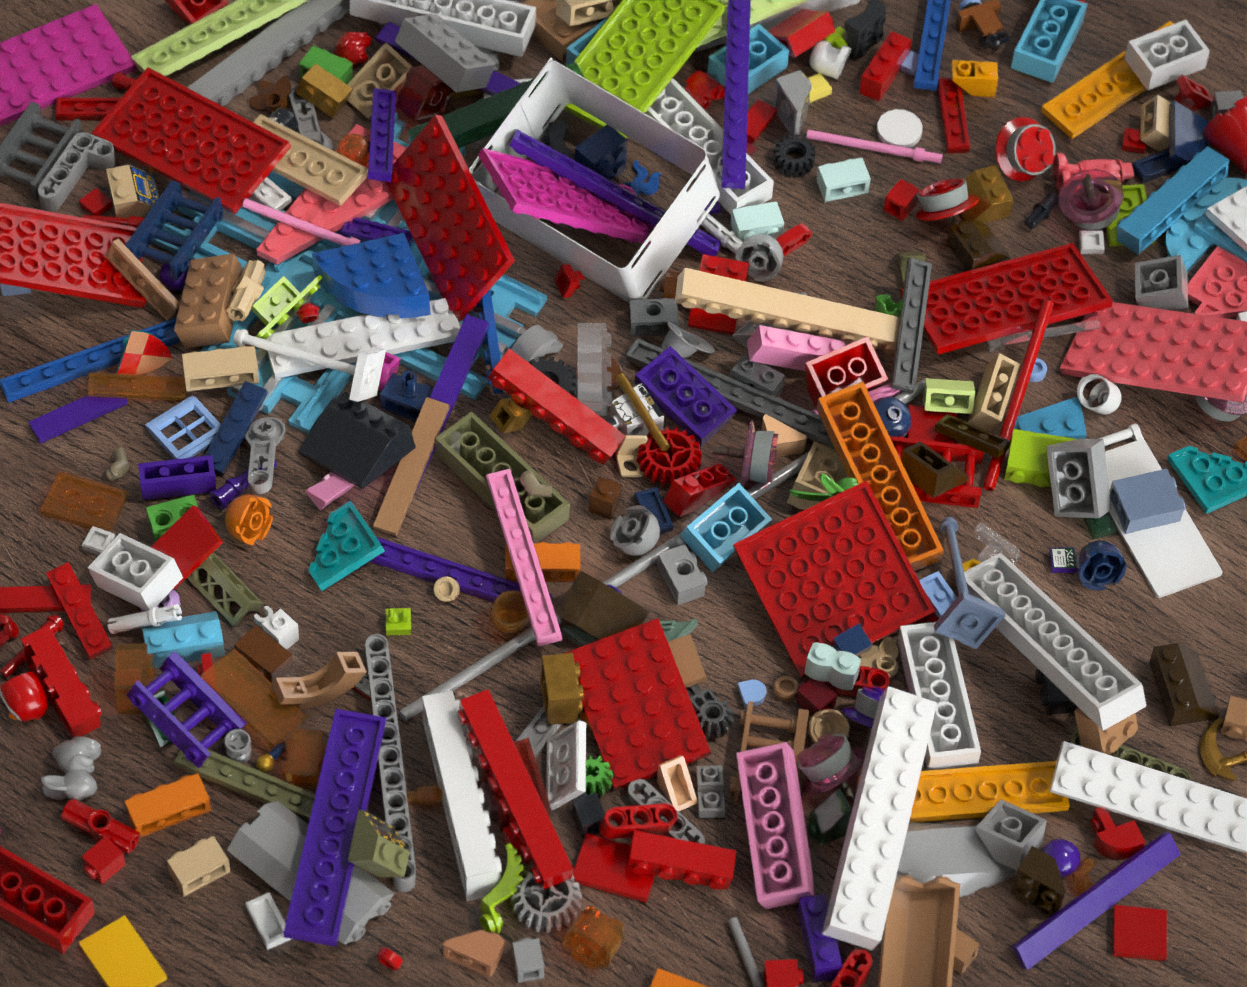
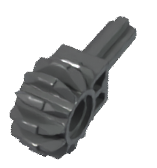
(707, 706)

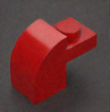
(1118, 841)

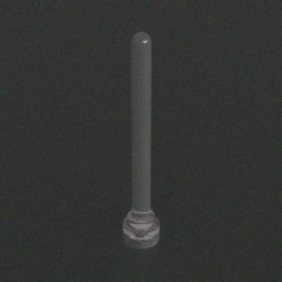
(995, 344)

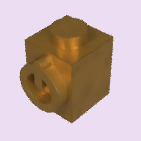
(510, 415)

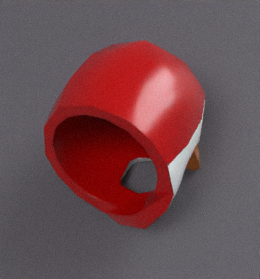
(24, 697)

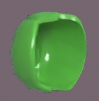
(885, 305)

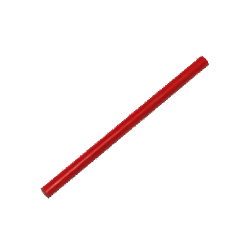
(1019, 390)

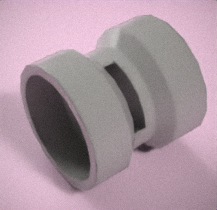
(238, 746)

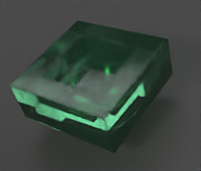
(1101, 526)

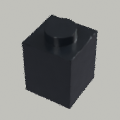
(587, 813)

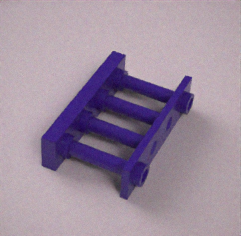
(200, 693)

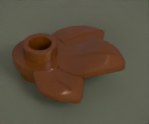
(271, 94)

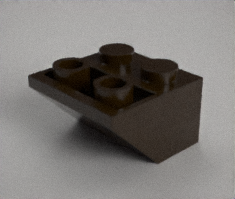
(931, 470)
(1039, 882)

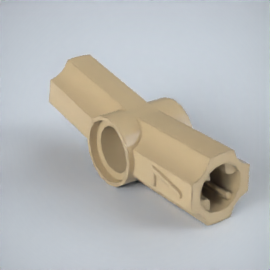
(246, 290)

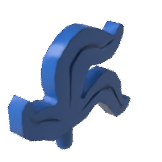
(645, 188)

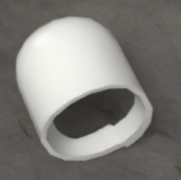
(828, 59)
(1104, 390)

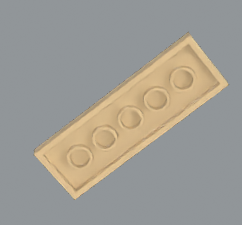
(315, 165)

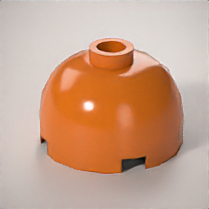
(248, 518)

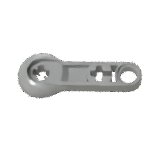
(308, 123)
(263, 438)

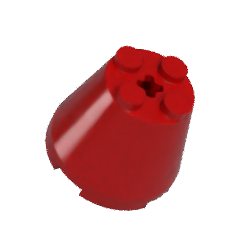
(1229, 134)

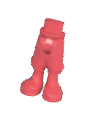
(1063, 171)

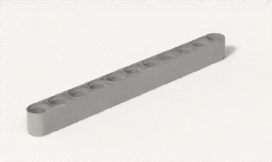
(390, 750)

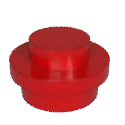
(308, 313)

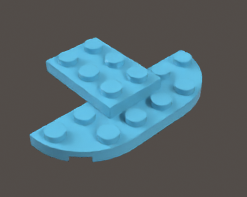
(1196, 233)

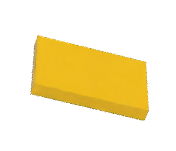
(122, 956)

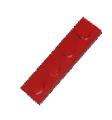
(79, 610)

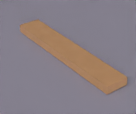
(411, 467)

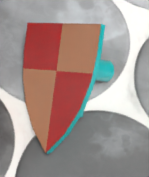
(142, 354)

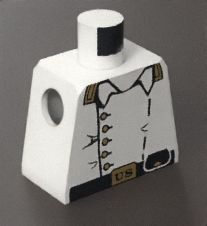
(626, 417)

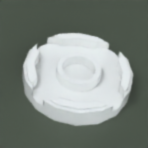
(899, 128)

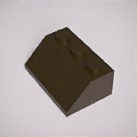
(1182, 685)

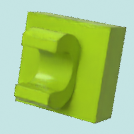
(398, 621)

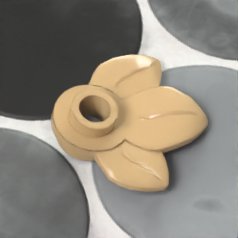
(882, 656)

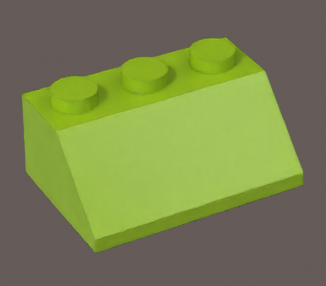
(1028, 457)

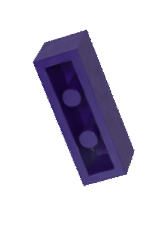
(177, 477)
(820, 949)

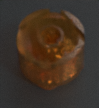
(594, 938)

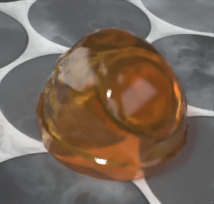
(509, 612)

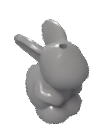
(76, 761)

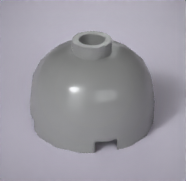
(763, 256)
(636, 531)

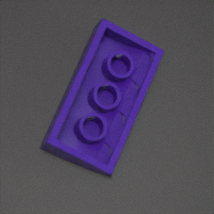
(685, 395)

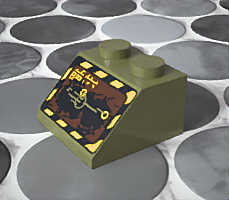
(378, 847)

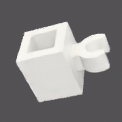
(279, 627)

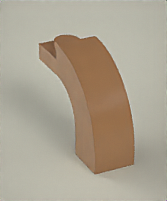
(322, 686)

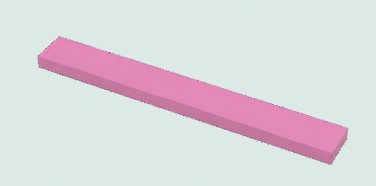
(524, 557)

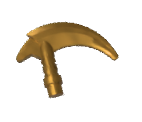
(1213, 759)

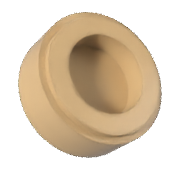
(446, 589)

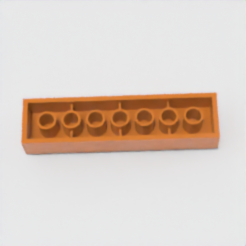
(871, 456)

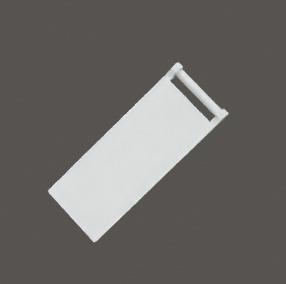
(1169, 554)

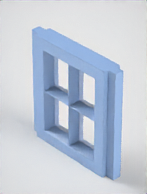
(174, 414)

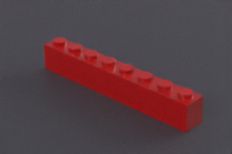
(515, 789)

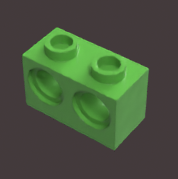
(167, 514)

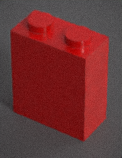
(803, 30)

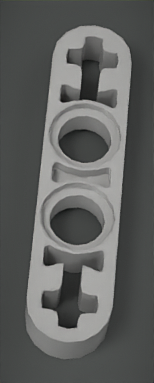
(655, 797)

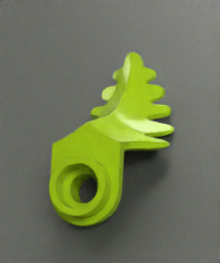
(491, 920)

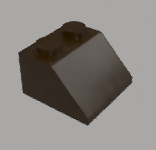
(975, 245)

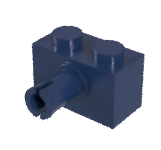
(404, 395)

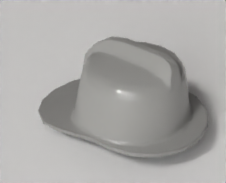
(685, 342)

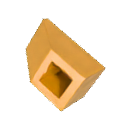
(976, 77)

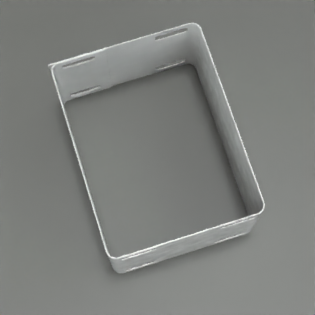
(672, 231)

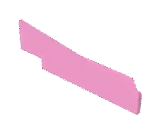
(328, 490)

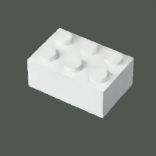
(1166, 54)
(135, 572)

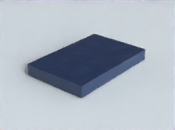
(1185, 133)

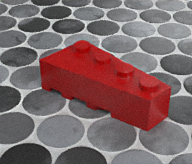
(61, 682)

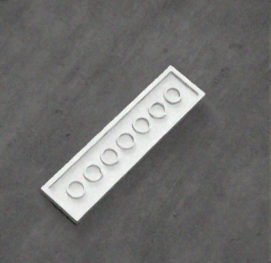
(349, 336)
(1151, 796)

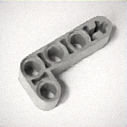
(80, 153)

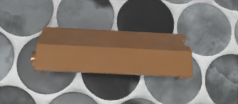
(920, 933)

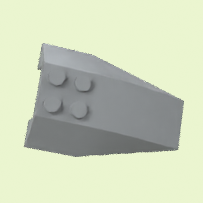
(950, 852)

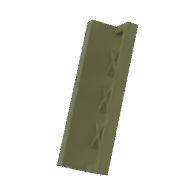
(231, 585)

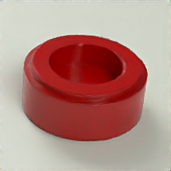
(389, 958)

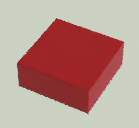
(95, 202)

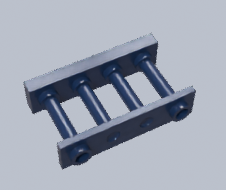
(162, 214)

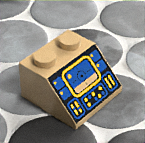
(131, 191)

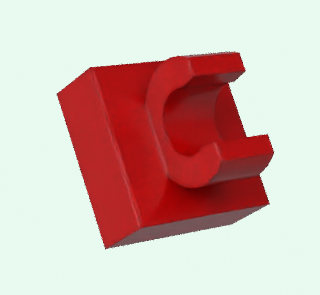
(568, 280)

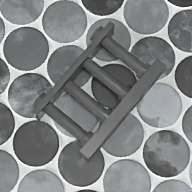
(22, 134)

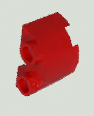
(704, 88)

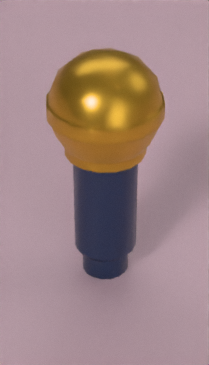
(265, 762)

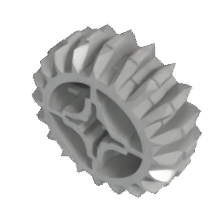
(565, 906)

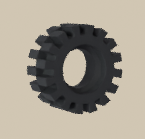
(794, 145)

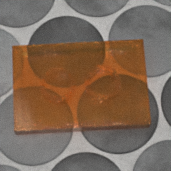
(84, 502)

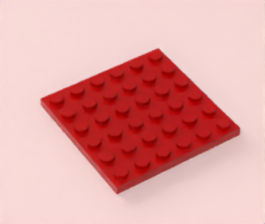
(832, 572)

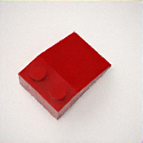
(723, 267)

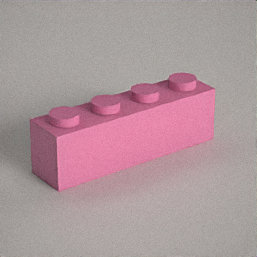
(787, 347)

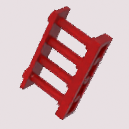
(961, 495)

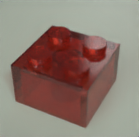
(423, 94)

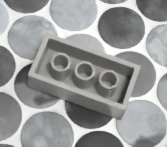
(445, 52)

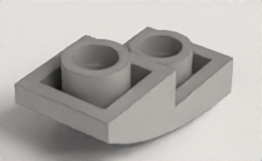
(710, 791)

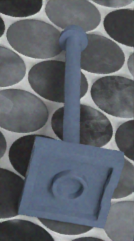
(968, 617)

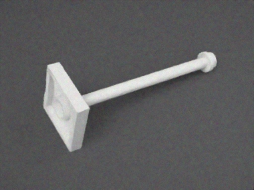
(366, 372)

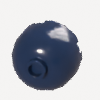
(894, 416)
(1100, 565)

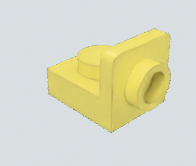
(820, 87)

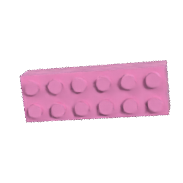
(775, 825)

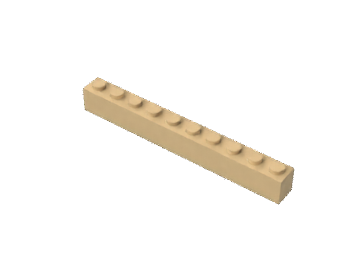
(785, 309)

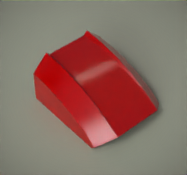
(195, 10)

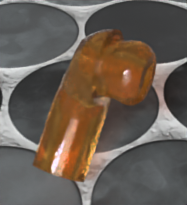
(1080, 875)

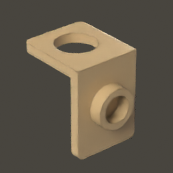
(628, 452)

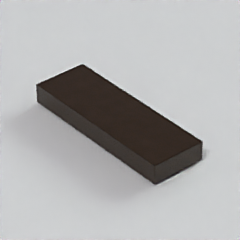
(972, 436)

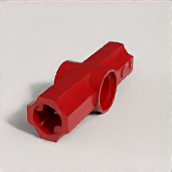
(88, 818)

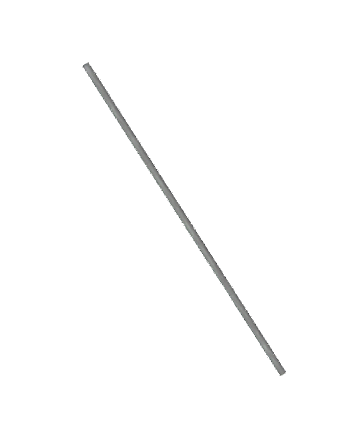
(615, 580)

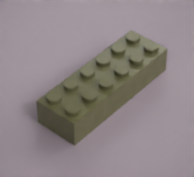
(476, 450)

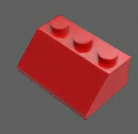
(844, 368)

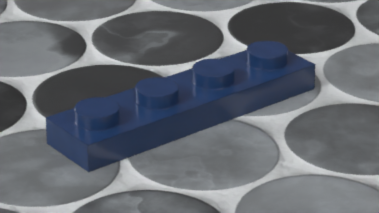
(236, 426)

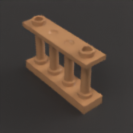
(796, 725)

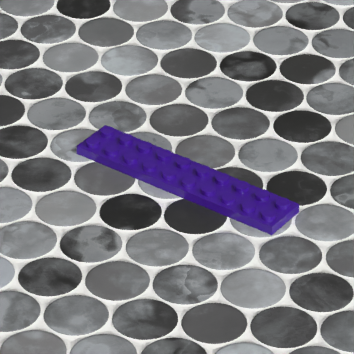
(342, 790)

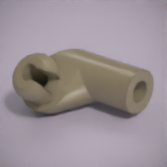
(119, 467)
(533, 486)

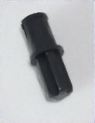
(1041, 210)

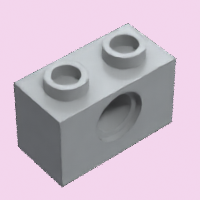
(682, 587)

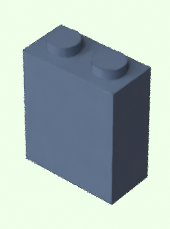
(1146, 501)

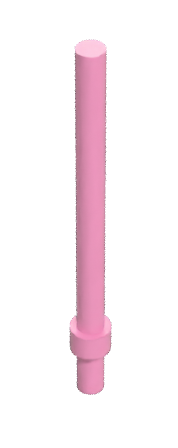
(918, 154)
(298, 223)

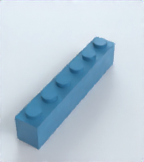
(1172, 200)

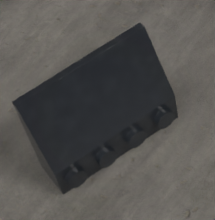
(357, 441)

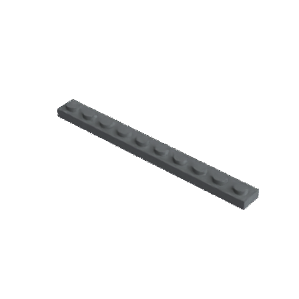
(744, 396)

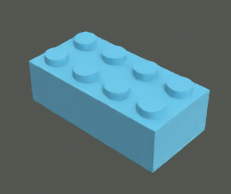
(1048, 38)

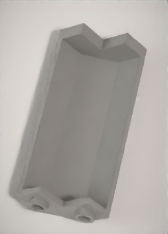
(274, 851)

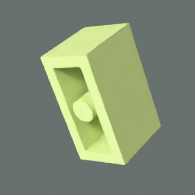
(949, 396)

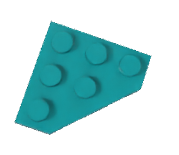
(1210, 478)
(343, 547)

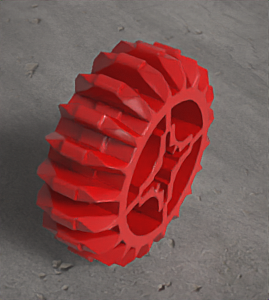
(684, 456)

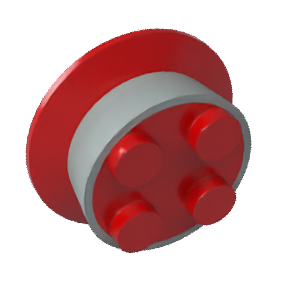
(1024, 149)

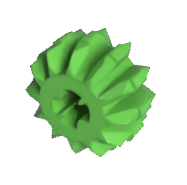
(597, 776)

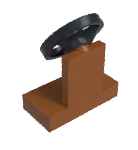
(987, 20)

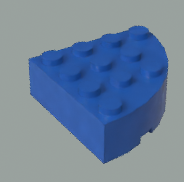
(374, 277)

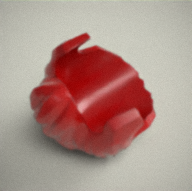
(353, 46)

